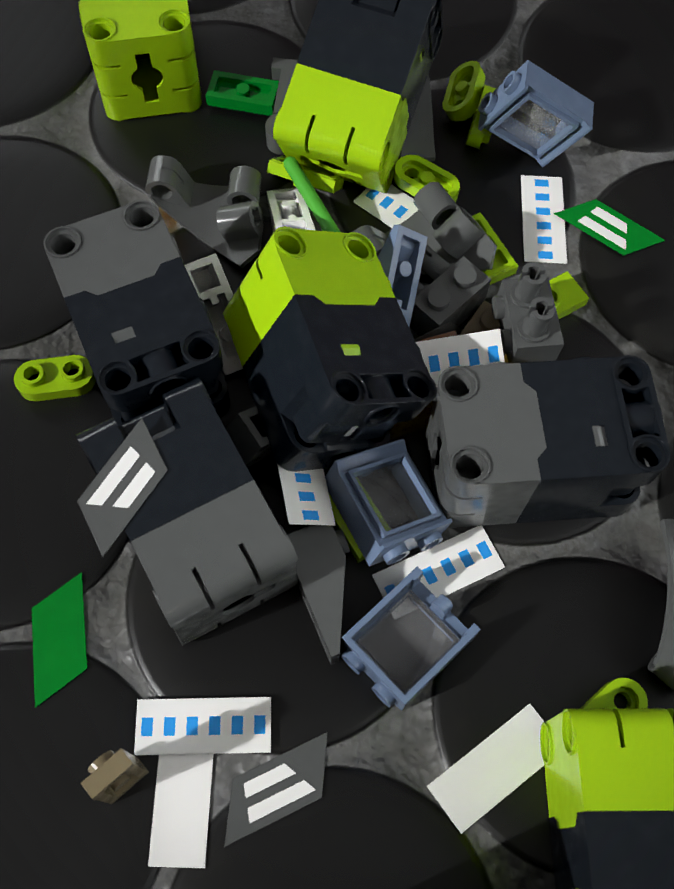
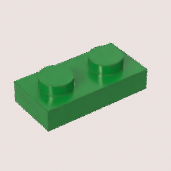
(242, 93)

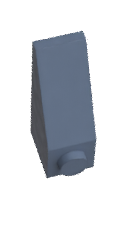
(402, 263)

